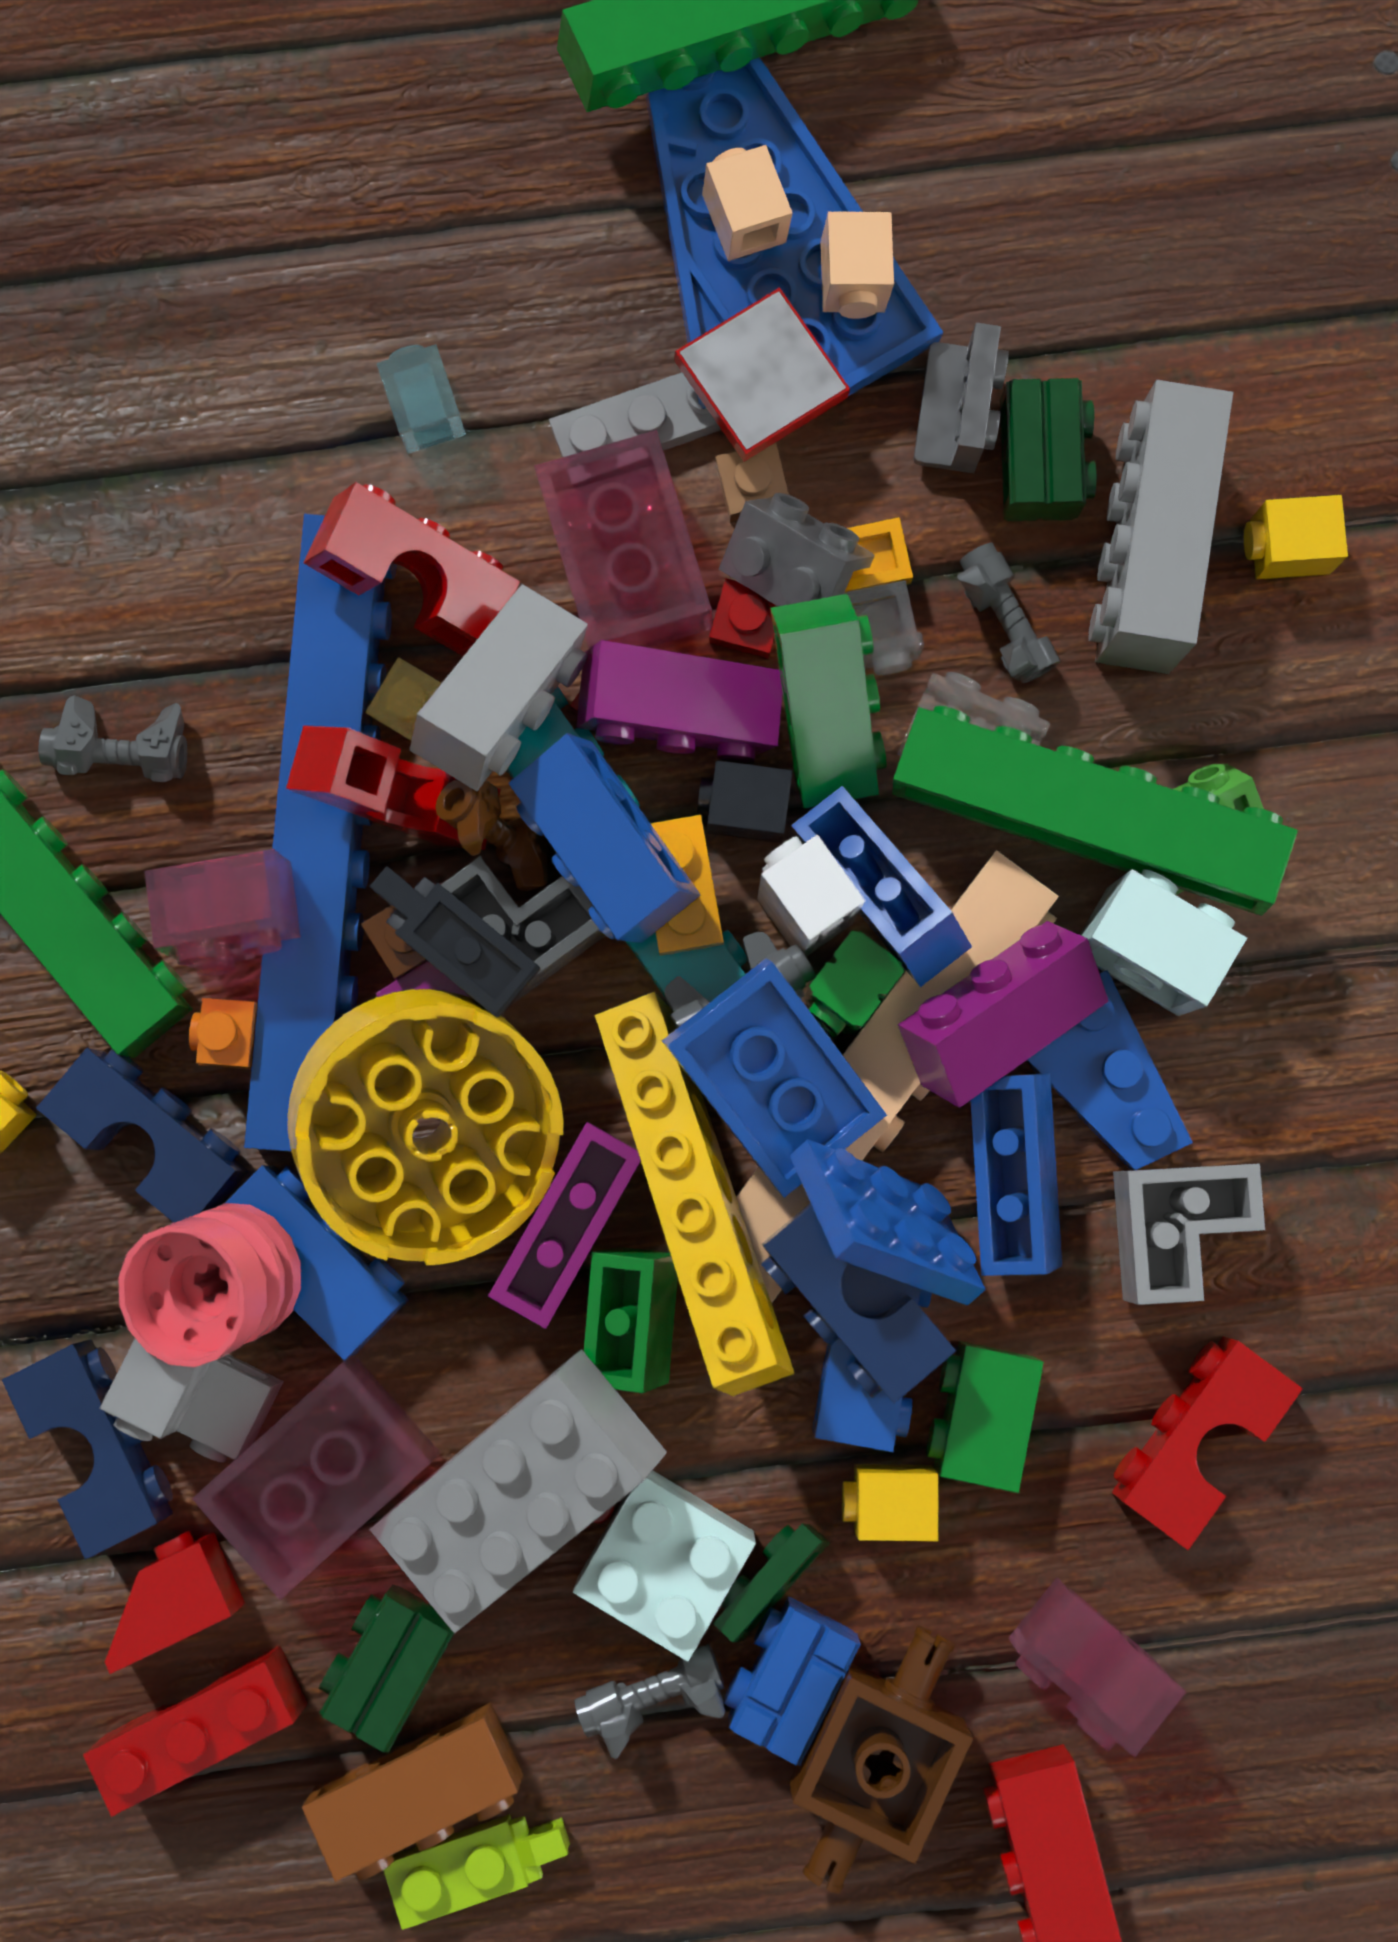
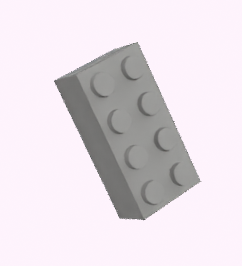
(1162, 527)
(519, 1491)

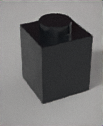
(746, 801)

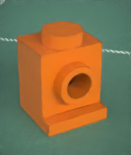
(224, 1033)

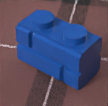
(791, 1679)

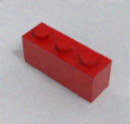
(1051, 1848)

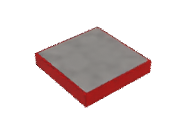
(761, 374)

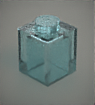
(420, 397)

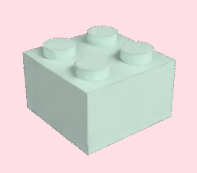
(1162, 942)
(665, 1564)

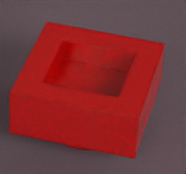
(743, 620)

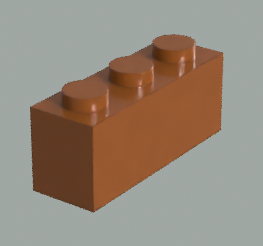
(414, 1794)

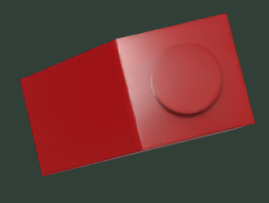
(174, 1598)

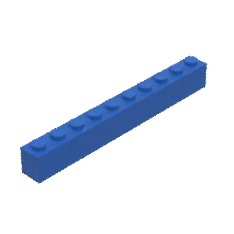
(308, 980)

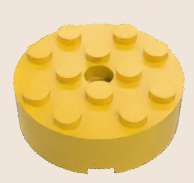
(363, 1098)

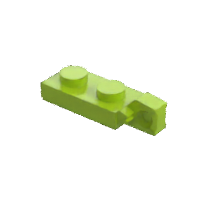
(472, 1867)

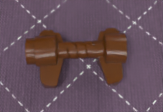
(477, 817)

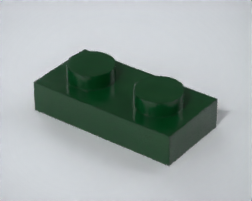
(749, 1600)

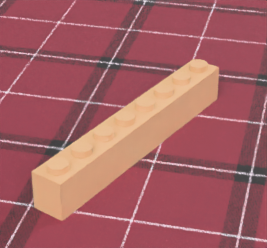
(994, 916)

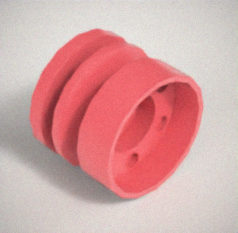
(209, 1284)

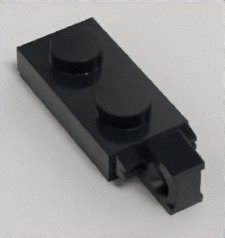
(456, 941)

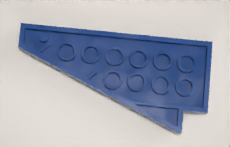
(747, 112)

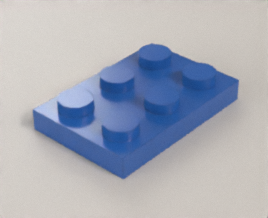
(773, 1073)
(887, 1223)

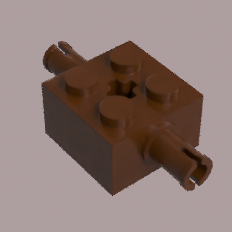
(896, 1800)

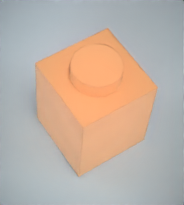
(746, 201)
(857, 263)

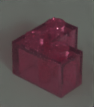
(222, 909)
(1112, 1681)

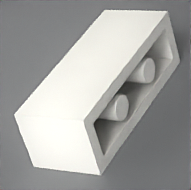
(807, 894)

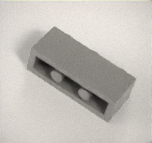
(500, 689)

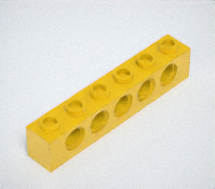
(694, 1200)

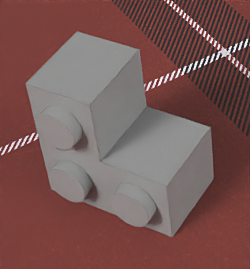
(1162, 1220)
(211, 1403)

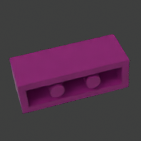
(679, 701)
(1003, 1012)
(566, 1225)

